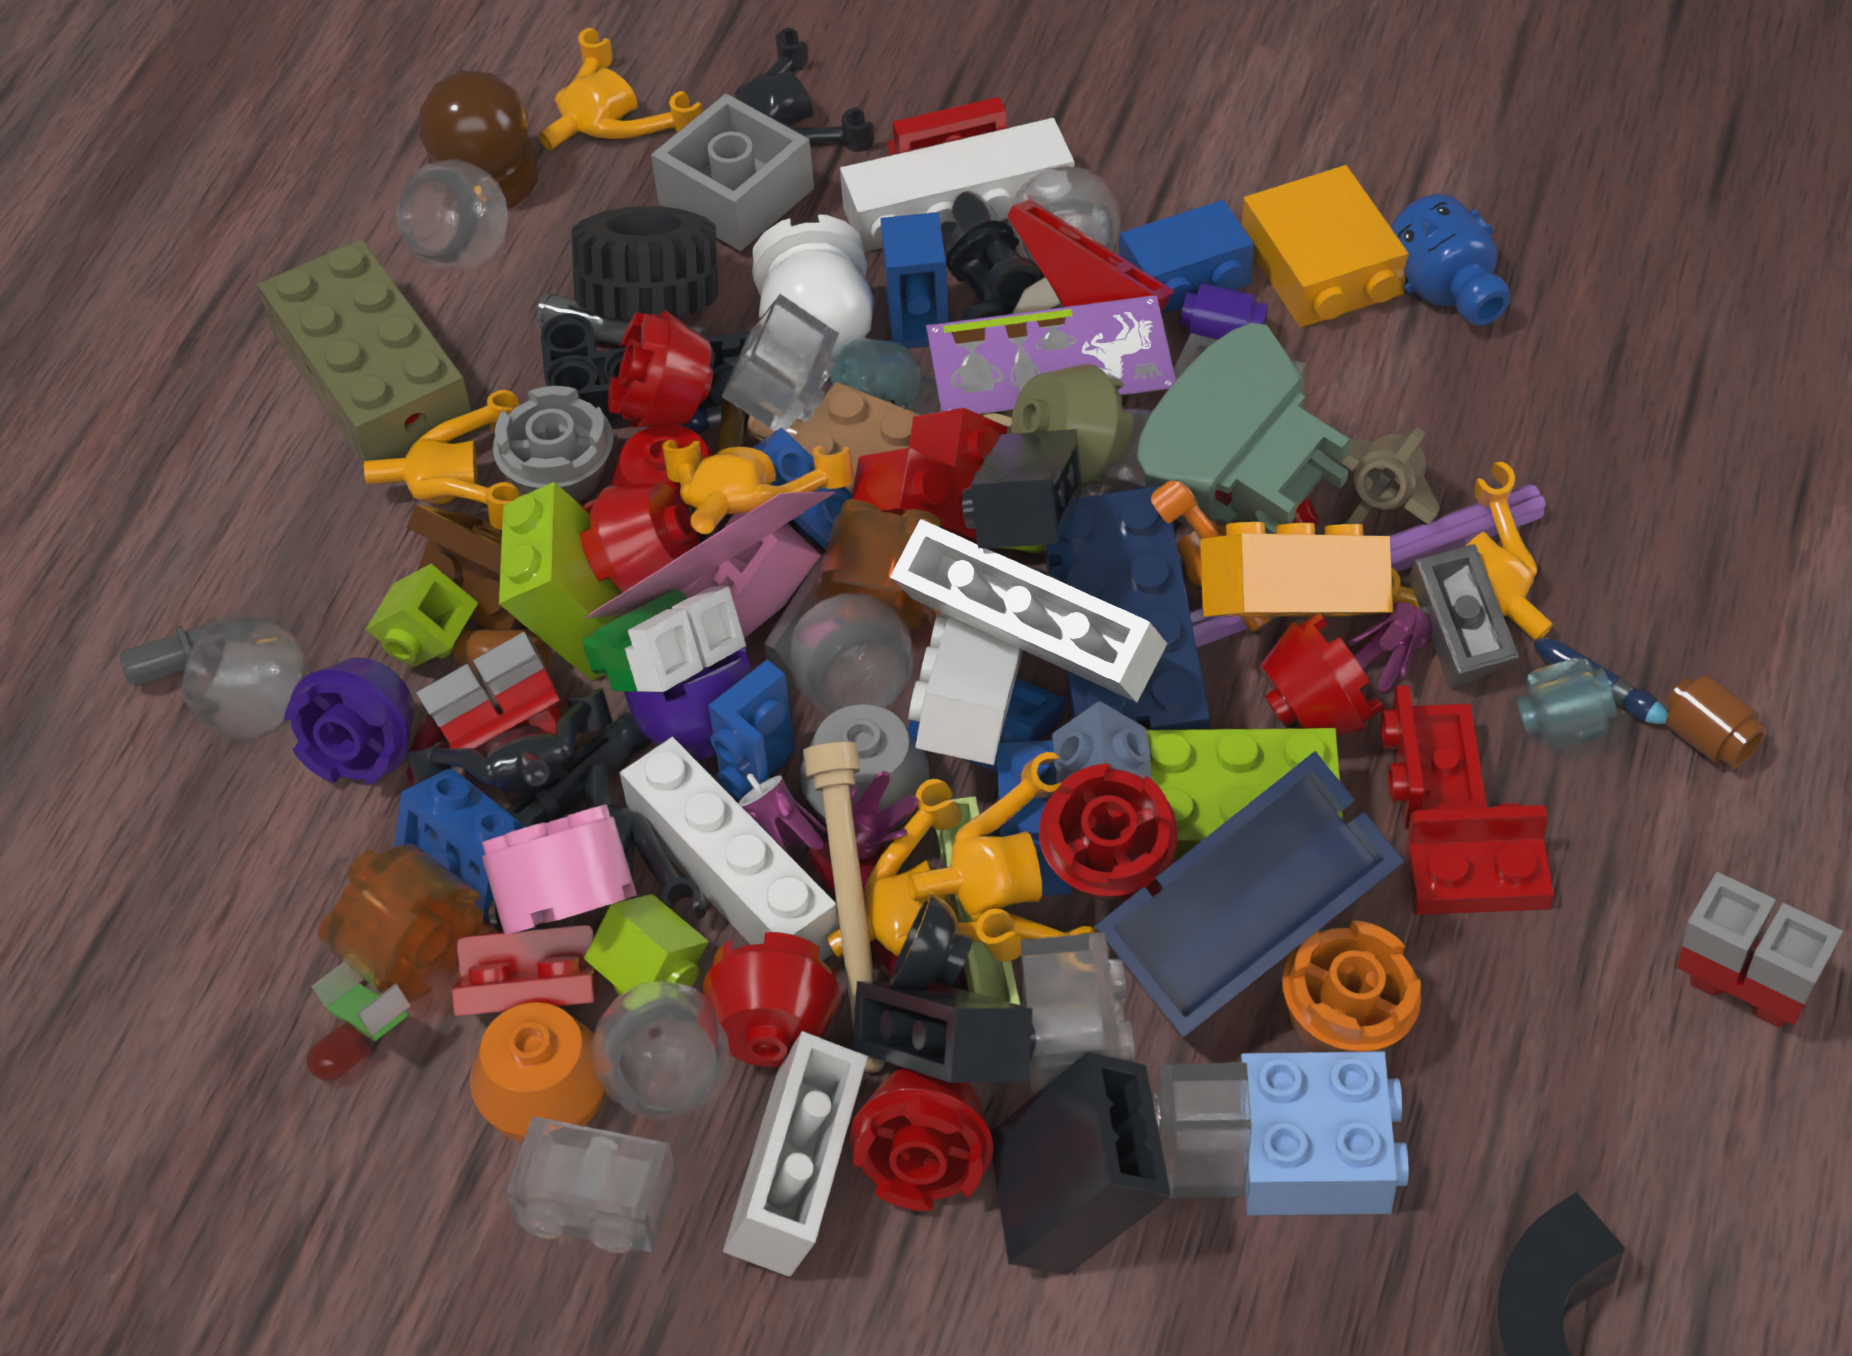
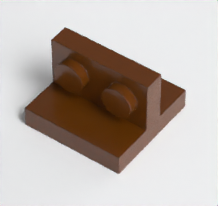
(468, 554)

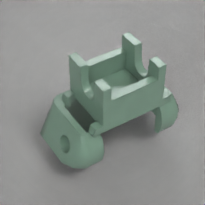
(1241, 429)

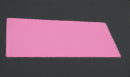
(714, 551)

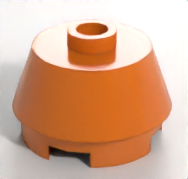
(1351, 989)
(535, 1065)

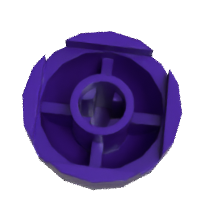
(684, 708)

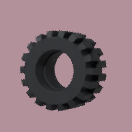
(644, 262)

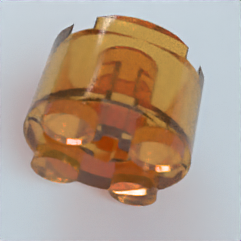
(864, 553)
(401, 919)

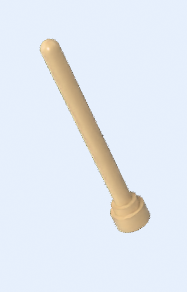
(833, 773)

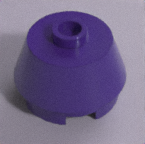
(351, 720)

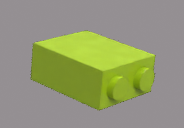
(548, 575)

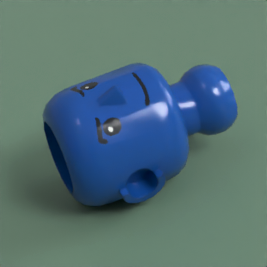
(1451, 258)

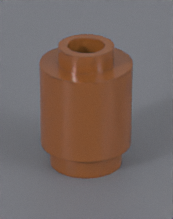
(1714, 721)

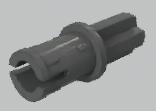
(160, 656)

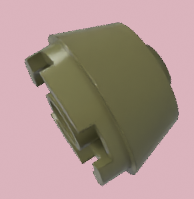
(1081, 400)

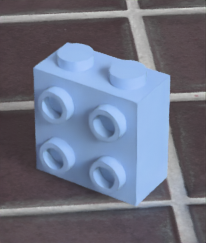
(1323, 1134)

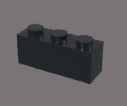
(1025, 490)
(944, 1032)

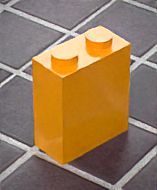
(1324, 246)

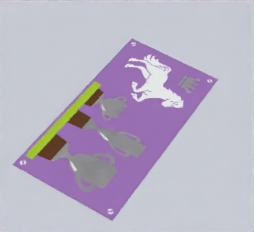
(991, 358)

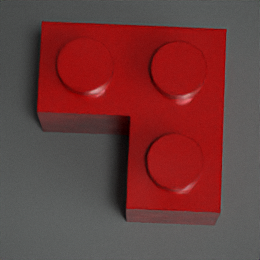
(933, 470)

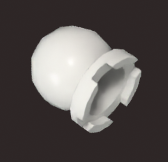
(818, 270)

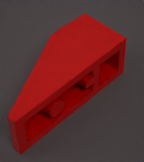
(1079, 266)

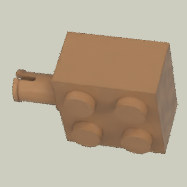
(848, 420)

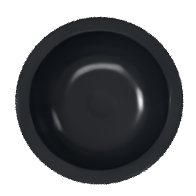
(932, 948)

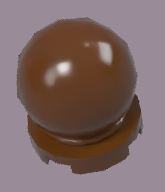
(482, 124)

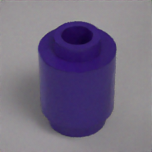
(1220, 310)

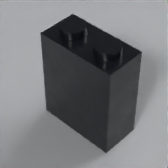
(1078, 1164)

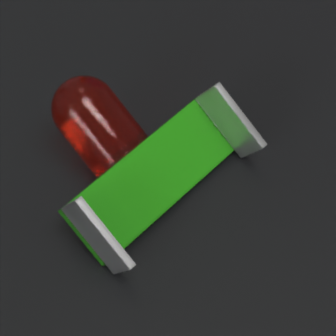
(359, 1011)

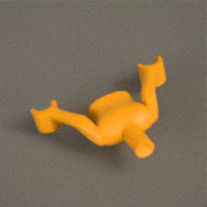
(601, 98)
(444, 470)
(742, 479)
(1508, 568)
(996, 869)
(887, 895)

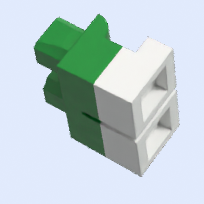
(665, 640)

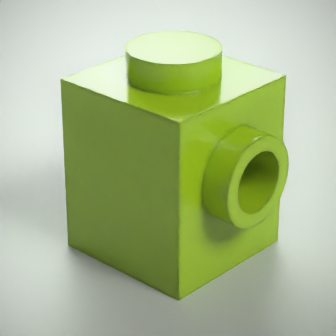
(421, 617)
(645, 943)

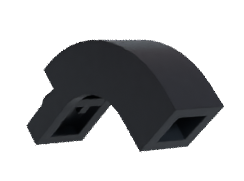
(1548, 1274)

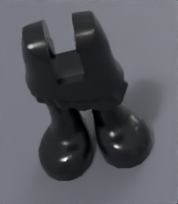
(985, 256)

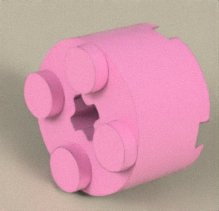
(557, 869)

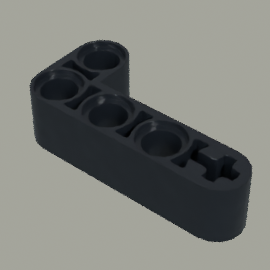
(573, 361)

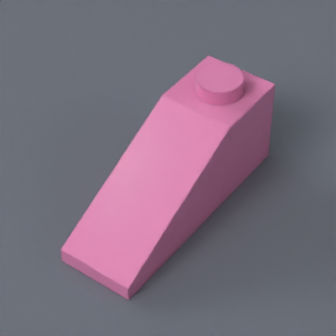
(761, 575)

